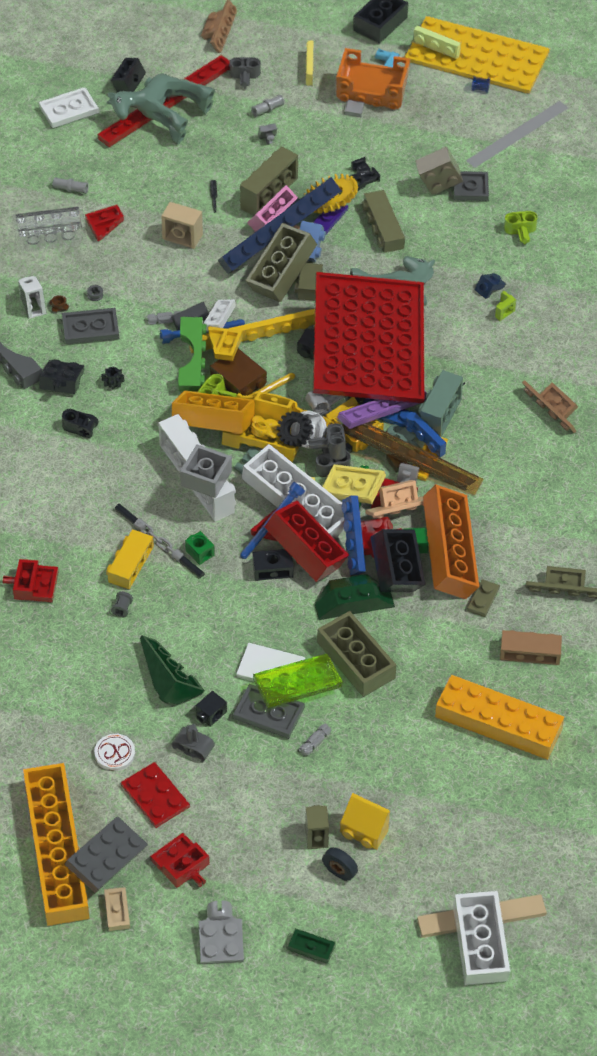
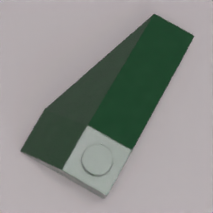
(166, 674)

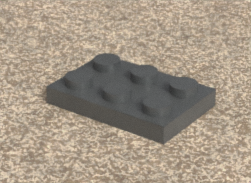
(90, 325)
(277, 719)

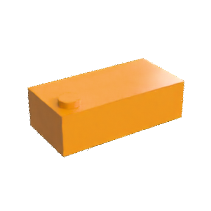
(214, 411)

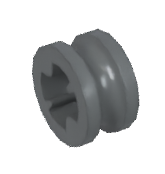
(95, 297)

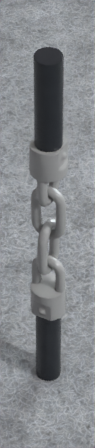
(140, 525)

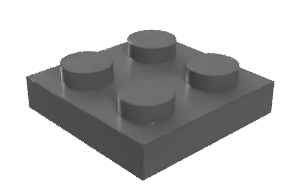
(473, 188)

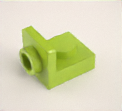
(505, 307)

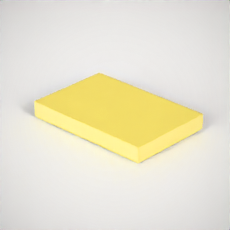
(355, 481)

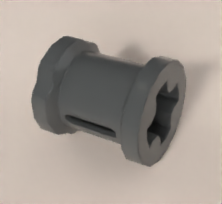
(122, 604)

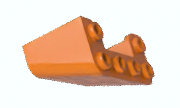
(371, 82)

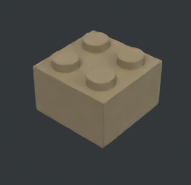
(439, 170)

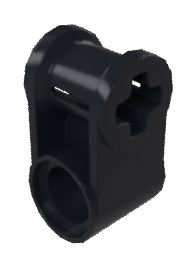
(79, 423)

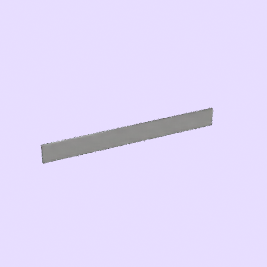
(517, 134)

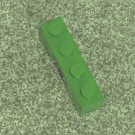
(192, 333)

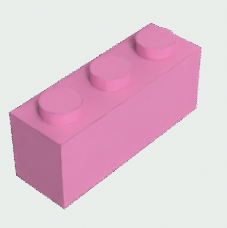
(273, 208)

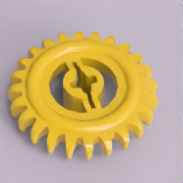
(349, 190)

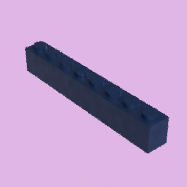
(290, 217)

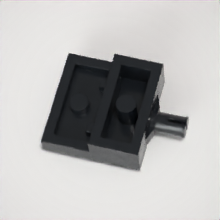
(61, 376)

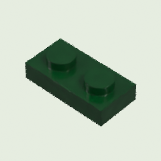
(311, 946)

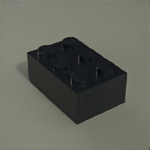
(380, 18)
(397, 560)

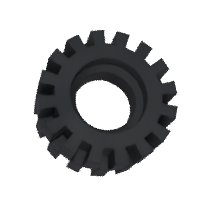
(286, 424)

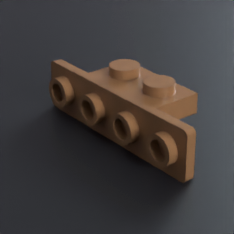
(219, 26)
(557, 402)

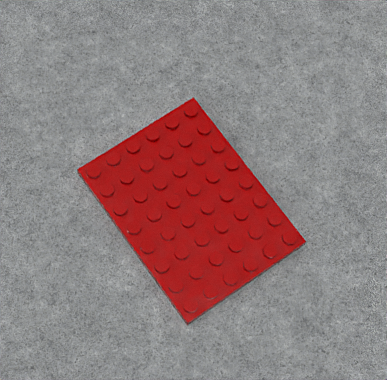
(369, 337)

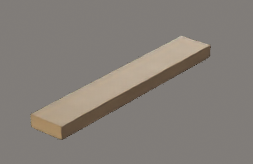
(511, 911)

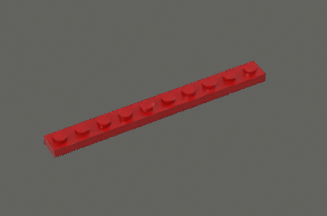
(136, 119)

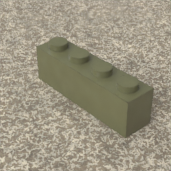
(383, 221)

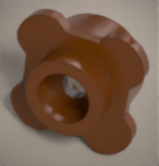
(58, 303)

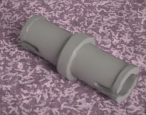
(267, 105)
(70, 185)

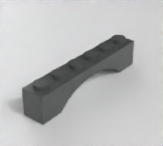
(22, 368)

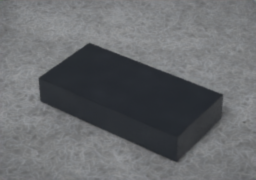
(197, 310)

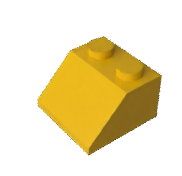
(365, 822)

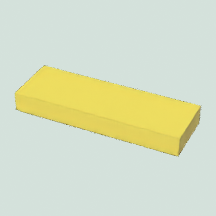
(309, 63)

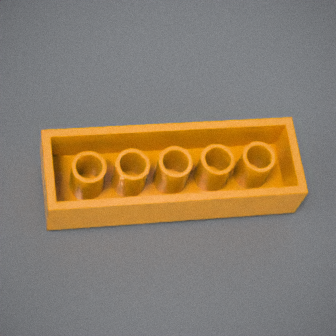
(499, 717)

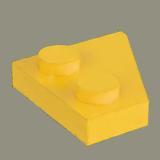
(224, 342)

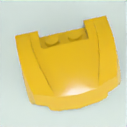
(269, 407)

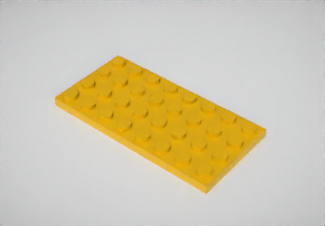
(483, 55)

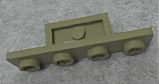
(564, 580)

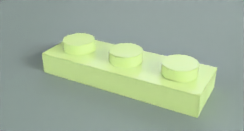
(437, 42)

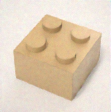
(182, 225)

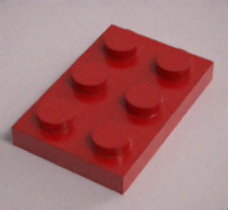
(155, 794)

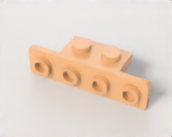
(396, 498)

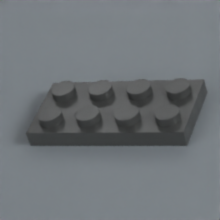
(106, 854)

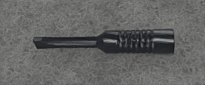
(213, 190)

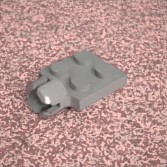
(221, 935)

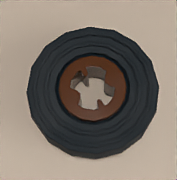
(340, 864)

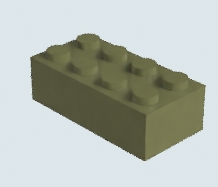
(268, 180)
(281, 262)
(356, 653)

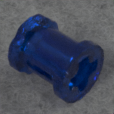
(480, 84)

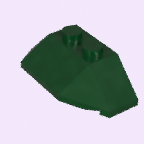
(352, 594)

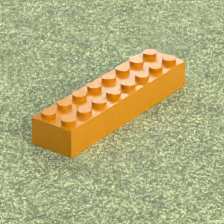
(55, 843)

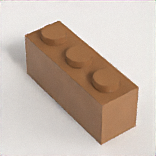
(531, 647)

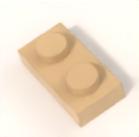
(117, 909)

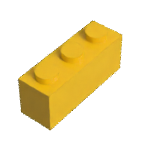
(130, 559)

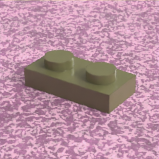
(483, 598)

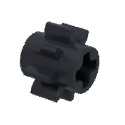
(112, 377)

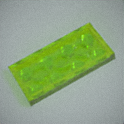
(297, 680)

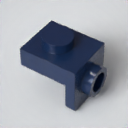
(488, 283)

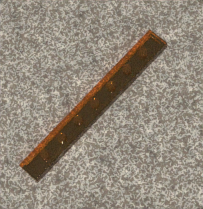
(415, 457)

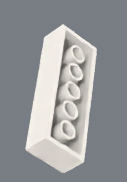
(178, 444)
(273, 474)

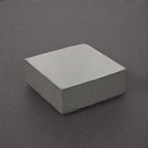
(354, 108)

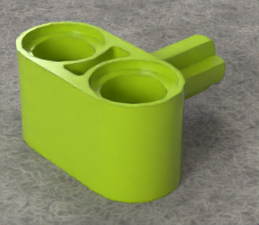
(521, 224)
(216, 385)

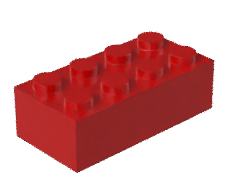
(306, 540)

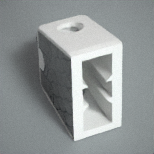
(29, 288)

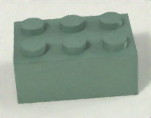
(442, 401)

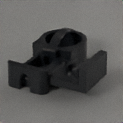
(364, 174)

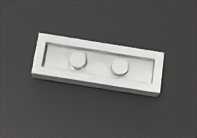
(220, 313)

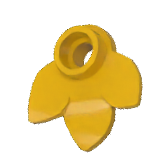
(263, 427)

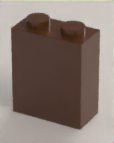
(241, 374)

